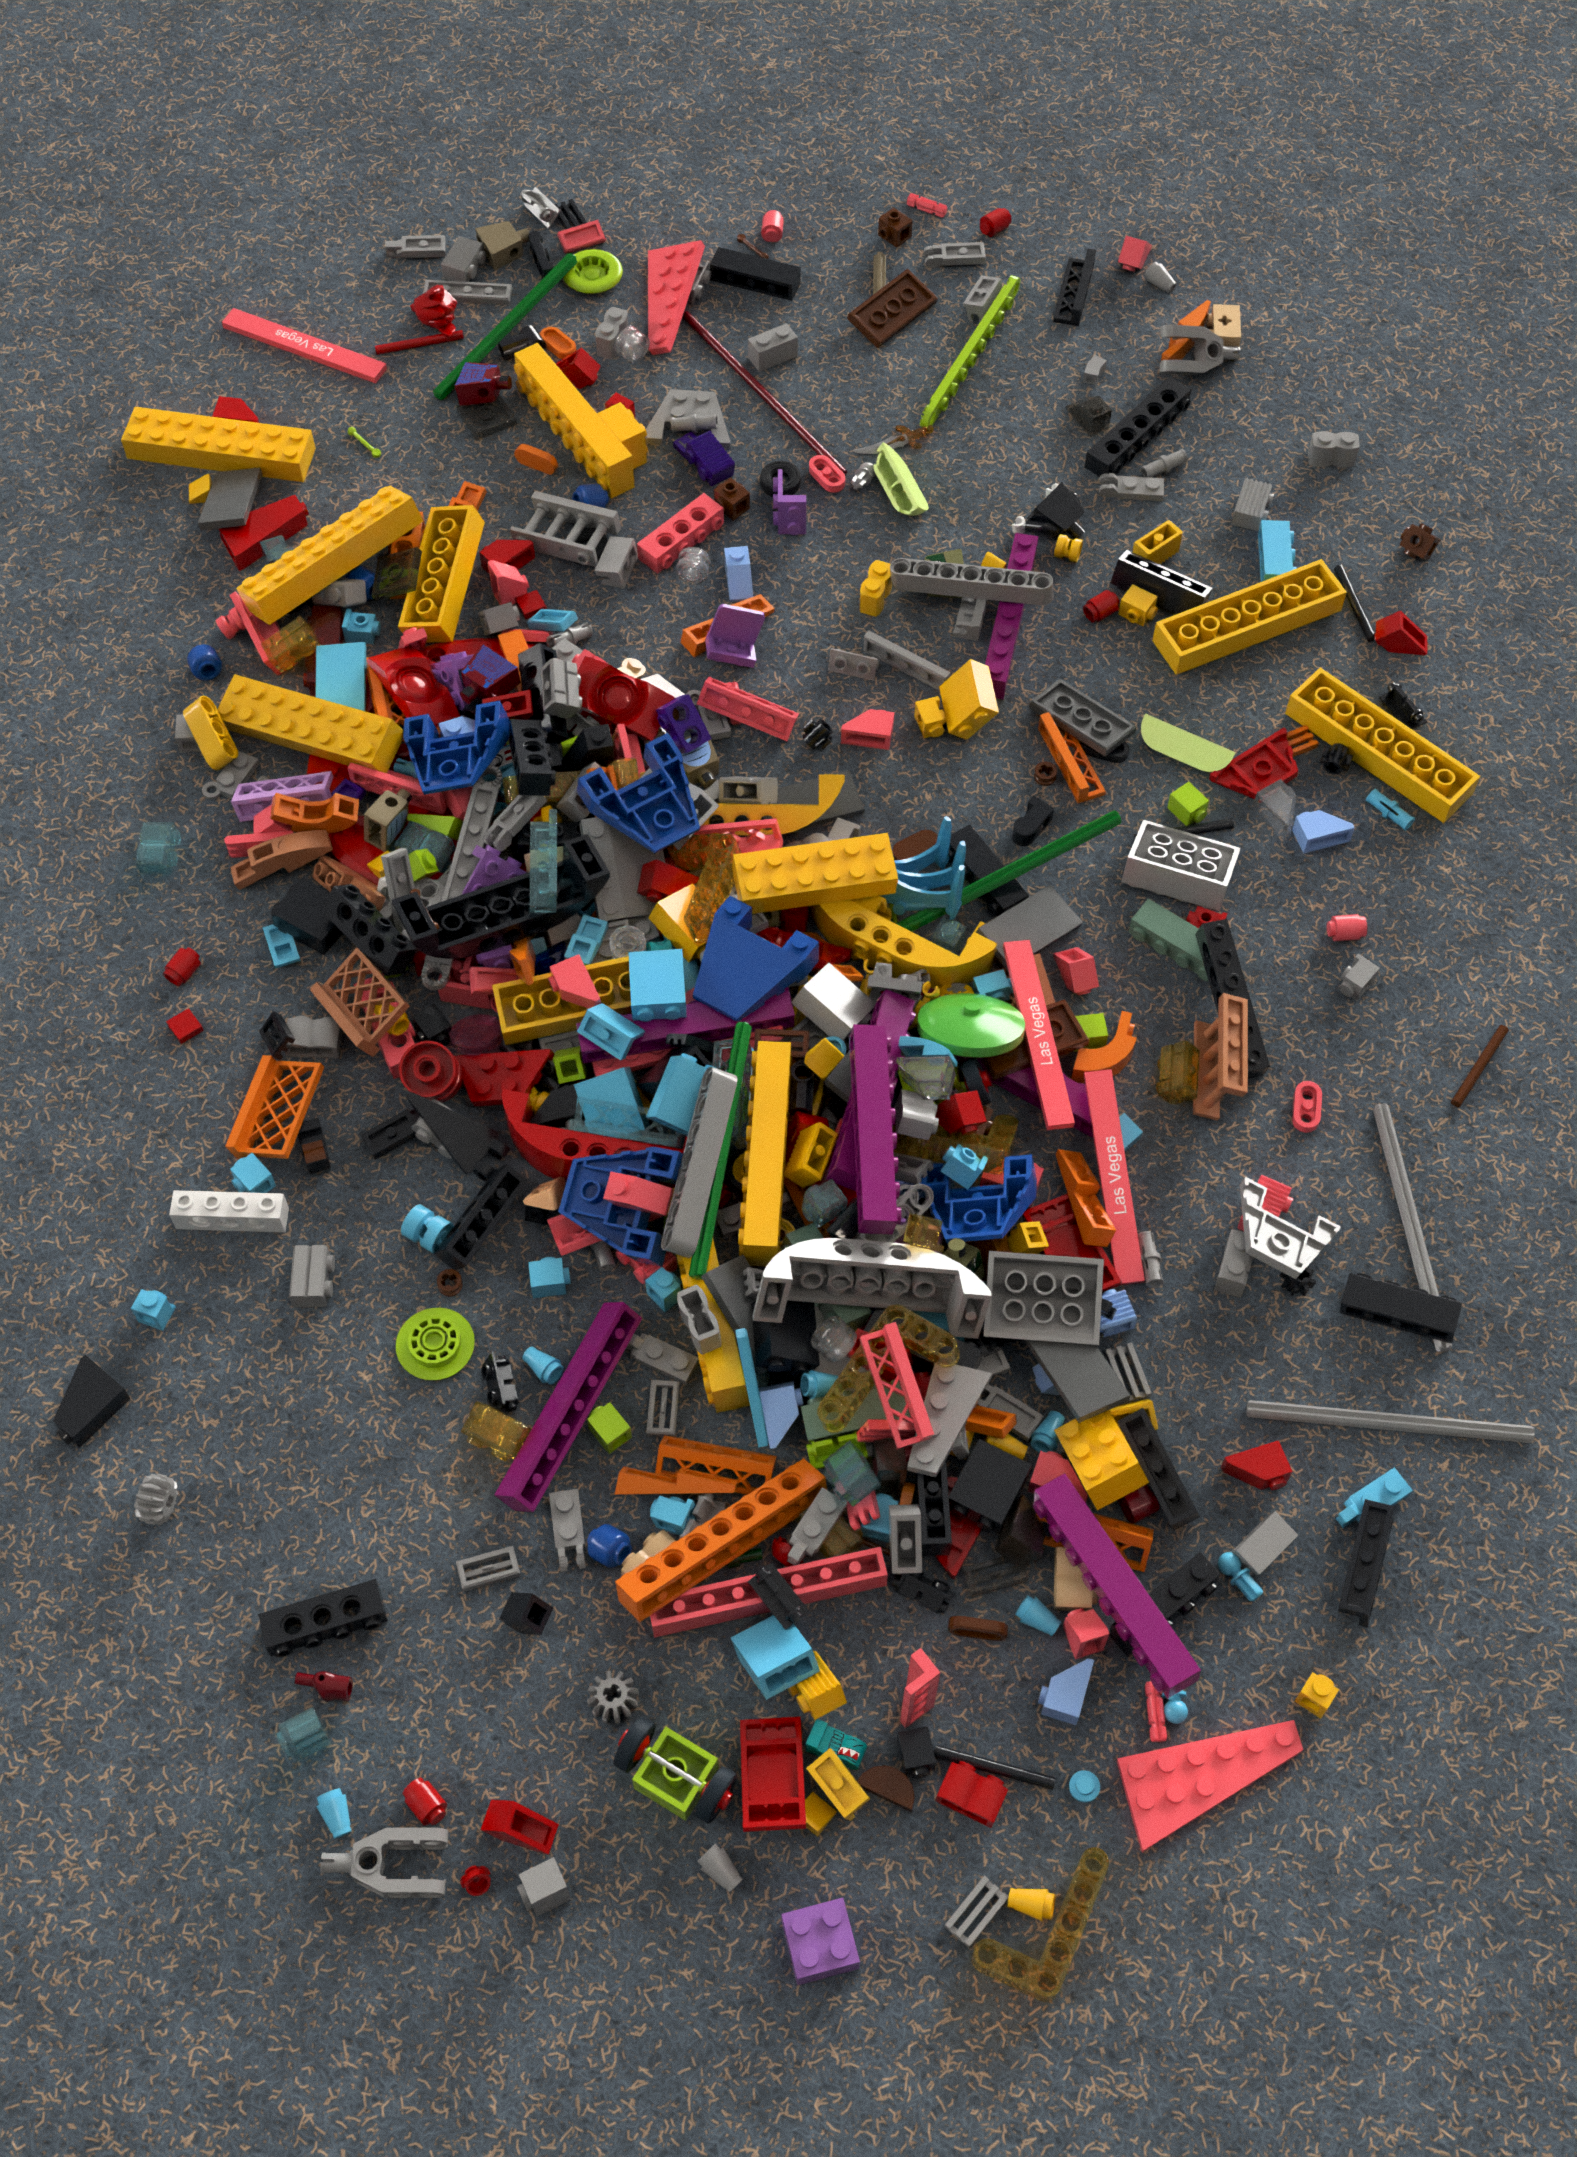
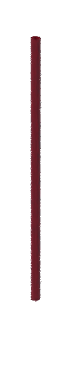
(759, 389)

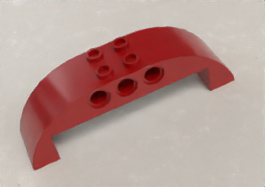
(554, 1148)

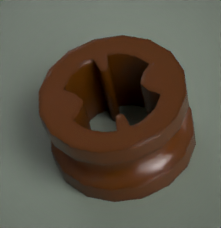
(1042, 779)
(450, 1274)

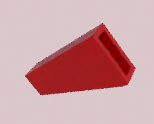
(279, 518)

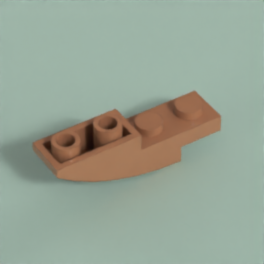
(284, 851)
(332, 873)

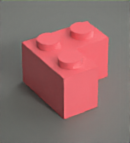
(458, 985)

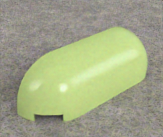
(899, 482)
(1184, 745)

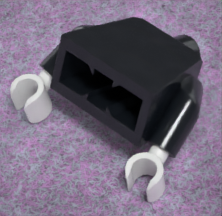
(1054, 514)

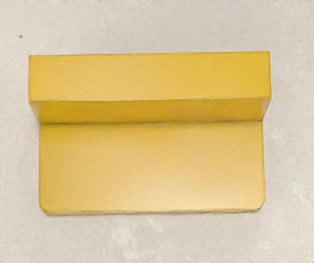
(838, 1784)

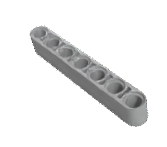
(972, 581)
(699, 1162)

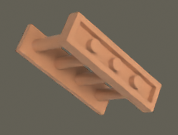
(1222, 1056)

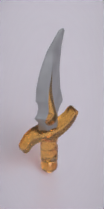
(899, 441)

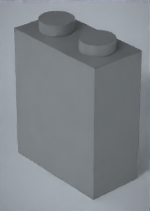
(834, 1003)

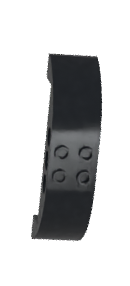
(502, 910)

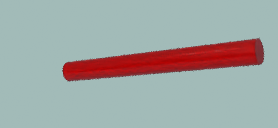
(417, 342)

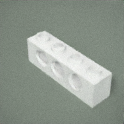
(229, 1211)

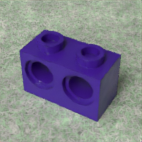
(688, 720)

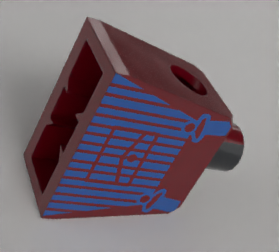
(480, 383)
(488, 676)

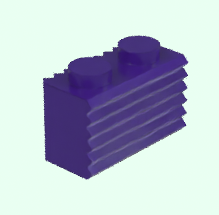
(709, 458)

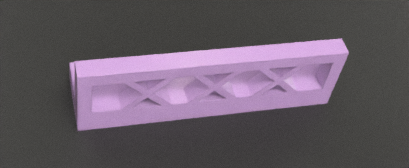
(250, 804)

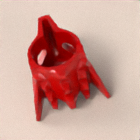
(436, 309)

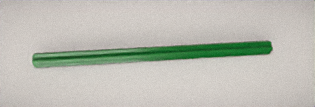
(507, 323)
(1018, 868)
(736, 1067)

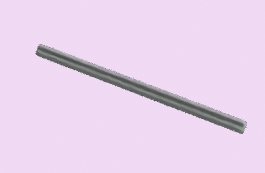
(1406, 1206)
(1390, 1421)

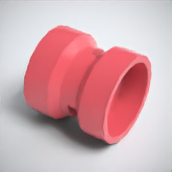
(230, 623)

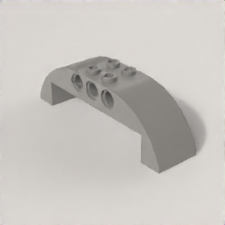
(873, 1276)

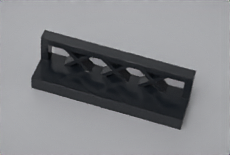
(1079, 292)
(1367, 1560)

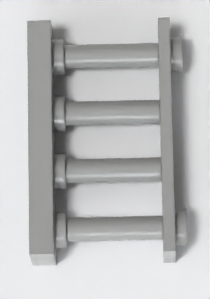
(569, 511)

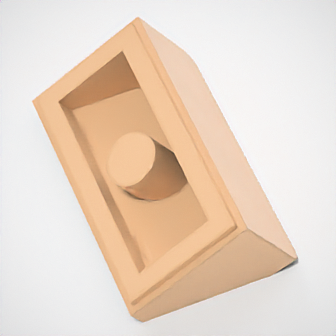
(547, 1195)

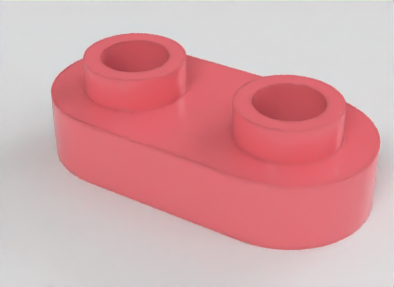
(830, 476)
(1307, 1108)

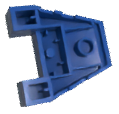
(459, 758)
(652, 809)
(745, 969)
(982, 1210)
(613, 1224)

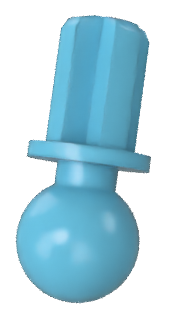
(1230, 1565)
(1175, 1709)

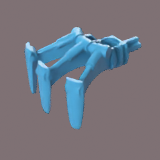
(913, 888)

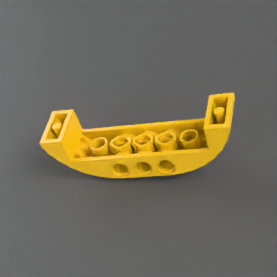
(789, 816)
(886, 942)

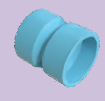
(425, 1227)

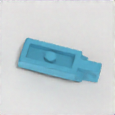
(1386, 1489)

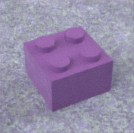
(820, 1941)

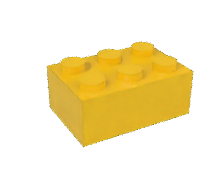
(1101, 1458)

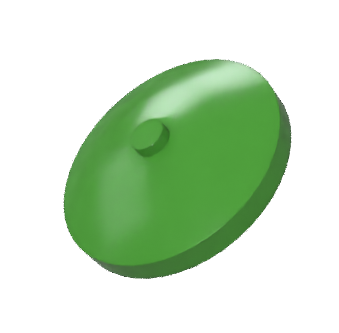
(971, 1024)

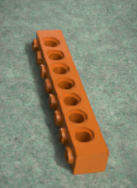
(719, 1540)

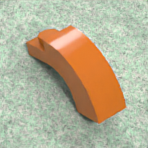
(330, 815)
(1112, 1056)

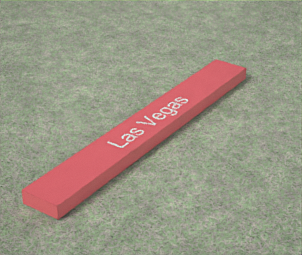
(304, 345)
(1038, 1035)
(1114, 1175)

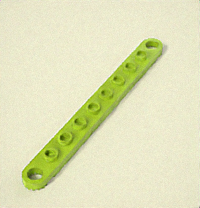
(968, 355)

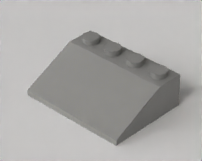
(624, 860)
(1180, 865)
(1044, 1298)

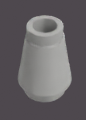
(1160, 277)
(720, 1868)

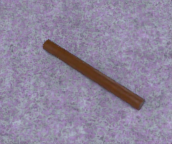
(1479, 1066)

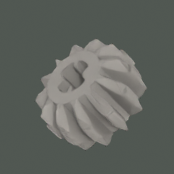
(156, 1499)
(619, 1705)

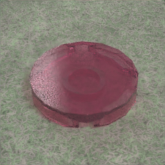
(476, 1034)

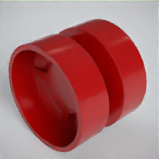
(431, 1071)

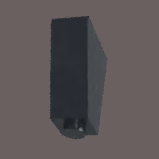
(590, 746)
(88, 1403)

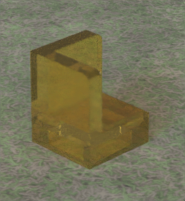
(923, 1232)

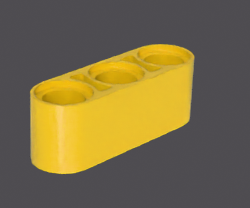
(210, 733)

